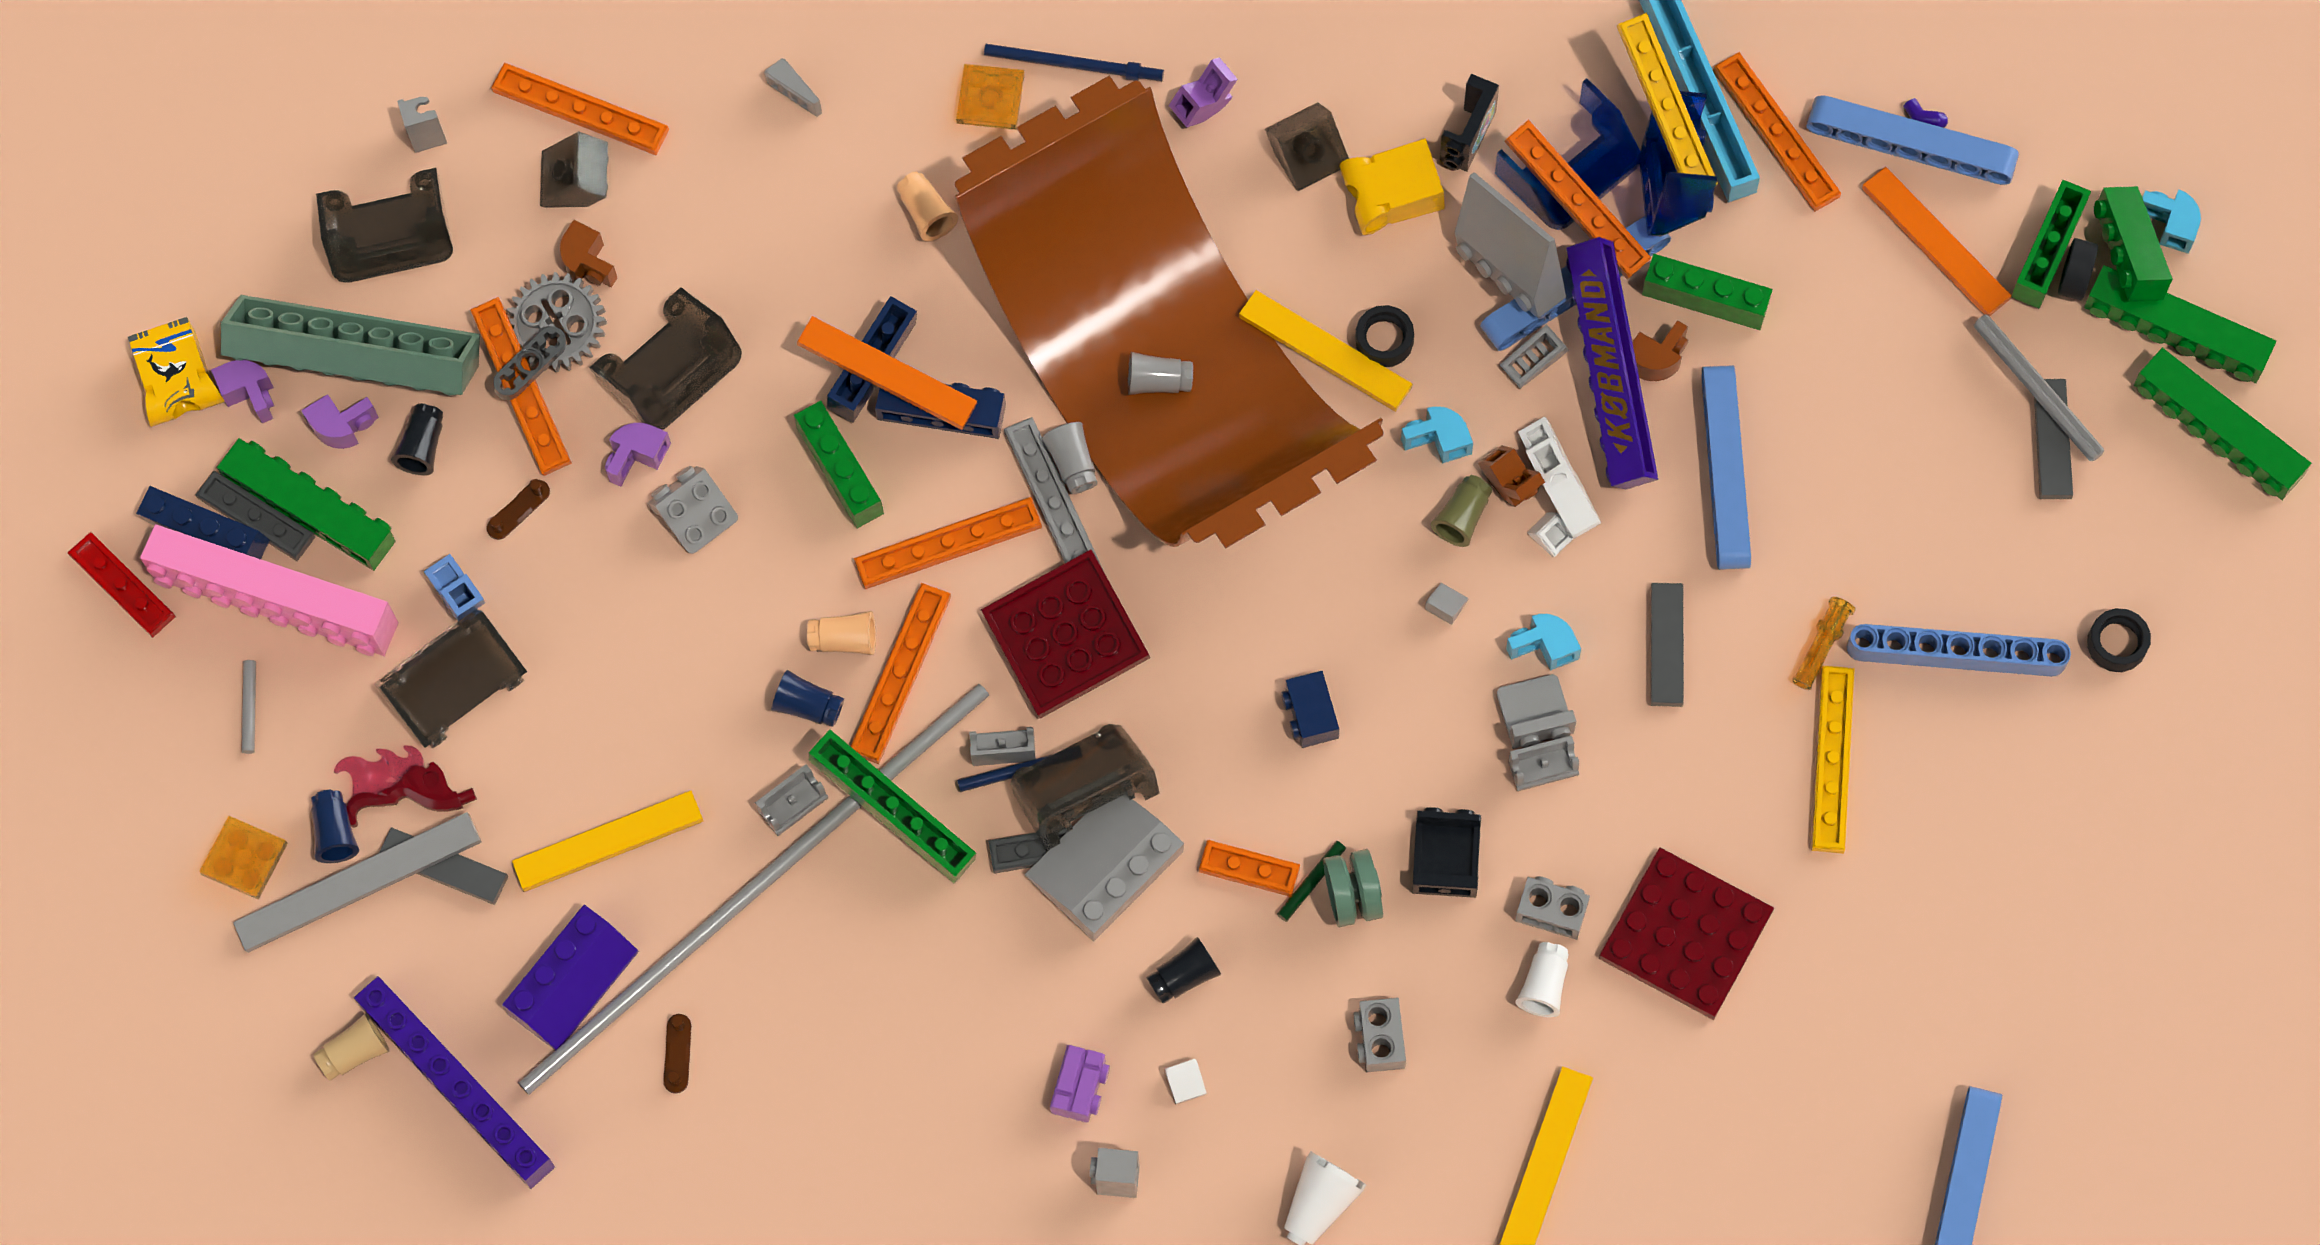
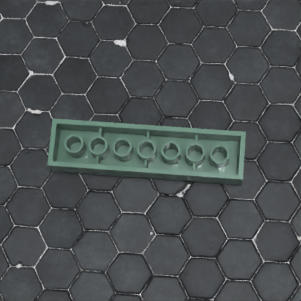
(350, 345)

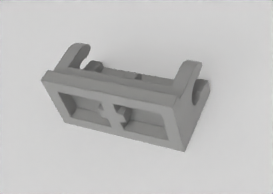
(422, 128)
(1002, 747)
(1543, 763)
(791, 800)

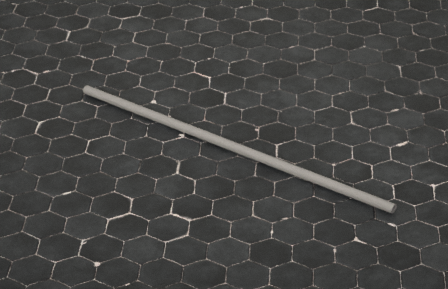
(745, 896)

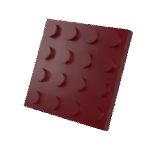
(1065, 633)
(1686, 933)

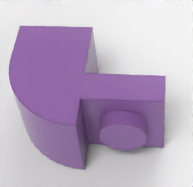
(1206, 96)
(242, 381)
(338, 428)
(635, 443)

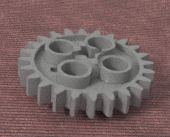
(580, 308)

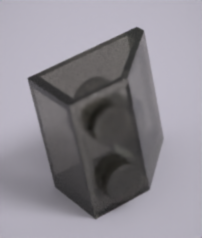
(1307, 145)
(574, 172)

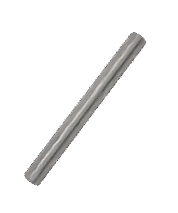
(2039, 388)

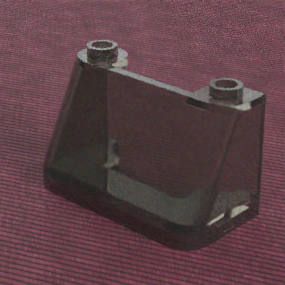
(387, 232)
(673, 364)
(450, 677)
(1082, 781)

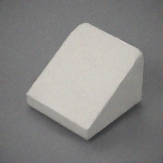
(1551, 533)
(1185, 1081)

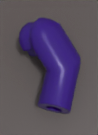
(1916, 112)

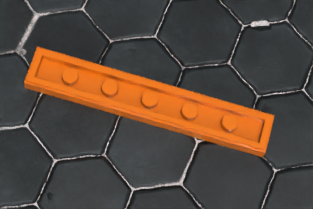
(580, 108)
(1777, 131)
(1576, 196)
(1936, 242)
(887, 373)
(530, 404)
(948, 543)
(900, 672)

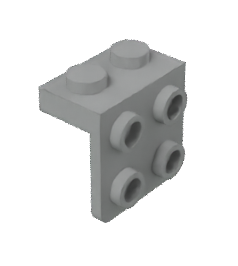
(693, 508)
(1535, 711)

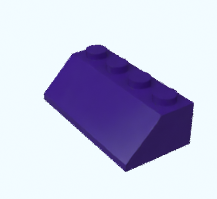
(570, 978)

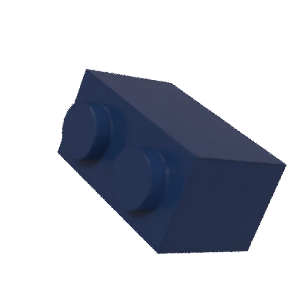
(1311, 709)

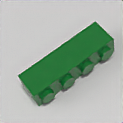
(2132, 243)
(2051, 244)
(1707, 292)
(839, 464)

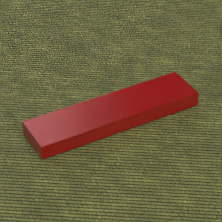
(121, 584)

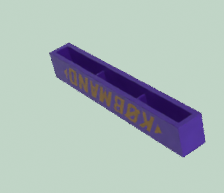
(1611, 363)

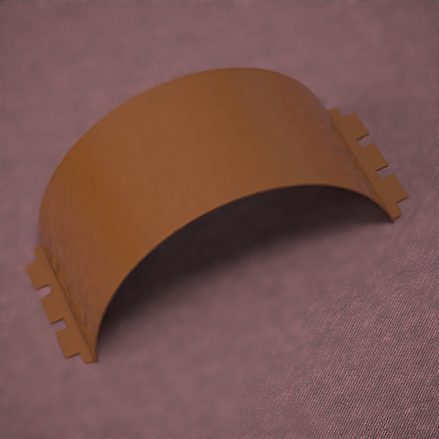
(1111, 258)

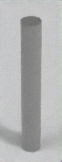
(248, 707)

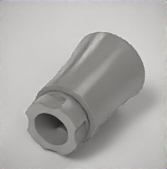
(1158, 374)
(1071, 456)

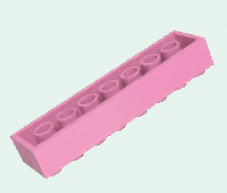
(269, 591)

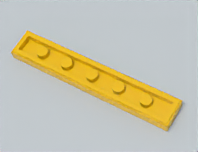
(1664, 96)
(1325, 350)
(1833, 759)
(607, 841)
(1547, 1158)

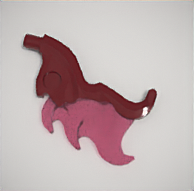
(398, 778)

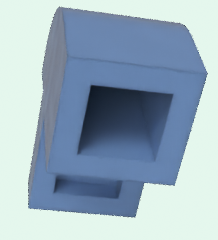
(454, 587)

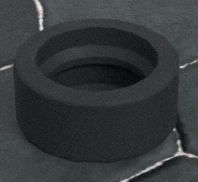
(2078, 269)
(1382, 314)
(2129, 619)

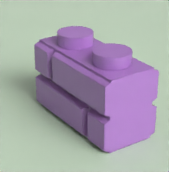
(1078, 1084)

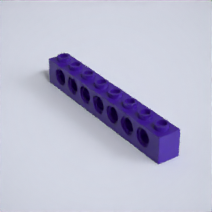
(454, 1082)

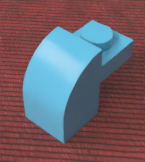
(2179, 214)
(1442, 427)
(1551, 636)

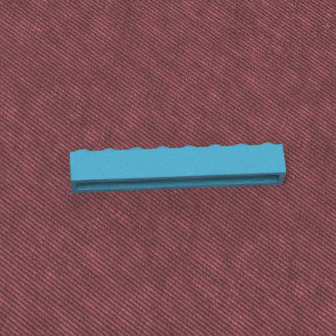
(1694, 74)

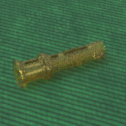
(1829, 630)

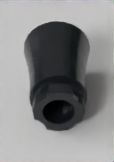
(420, 440)
(1183, 972)

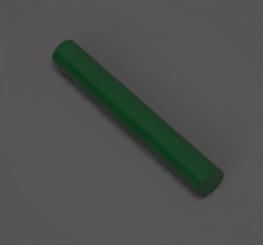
(1308, 884)

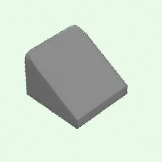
(1446, 603)

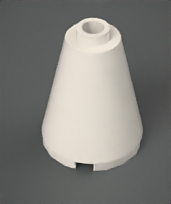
(1319, 1199)

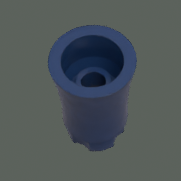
(806, 700)
(332, 828)

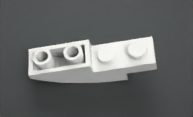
(1560, 478)

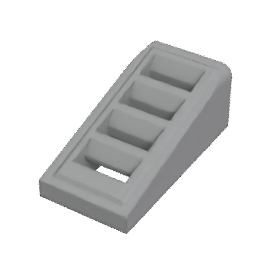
(789, 83)
(1535, 341)

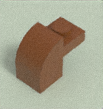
(579, 254)
(1659, 360)
(1510, 476)

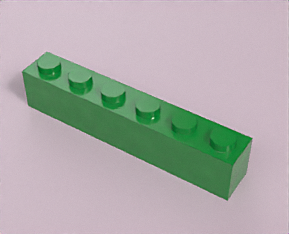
(2184, 327)
(2222, 424)
(307, 504)
(892, 806)

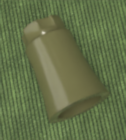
(1462, 511)

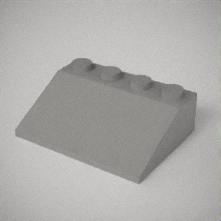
(1509, 248)
(1105, 863)

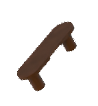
(518, 509)
(677, 1053)

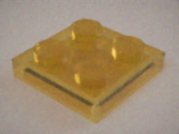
(990, 96)
(243, 857)

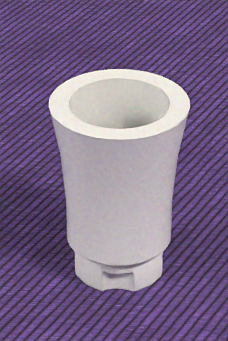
(1545, 981)

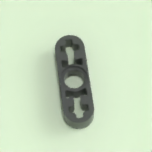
(551, 353)

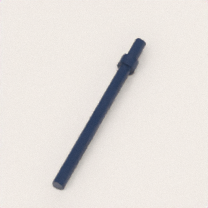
(1132, 70)

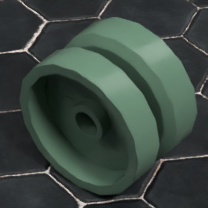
(1358, 887)

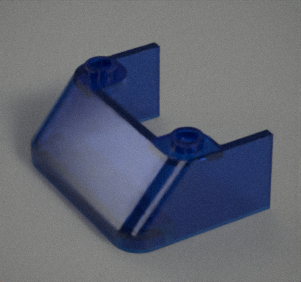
(1599, 165)
(1669, 196)

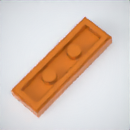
(1249, 868)

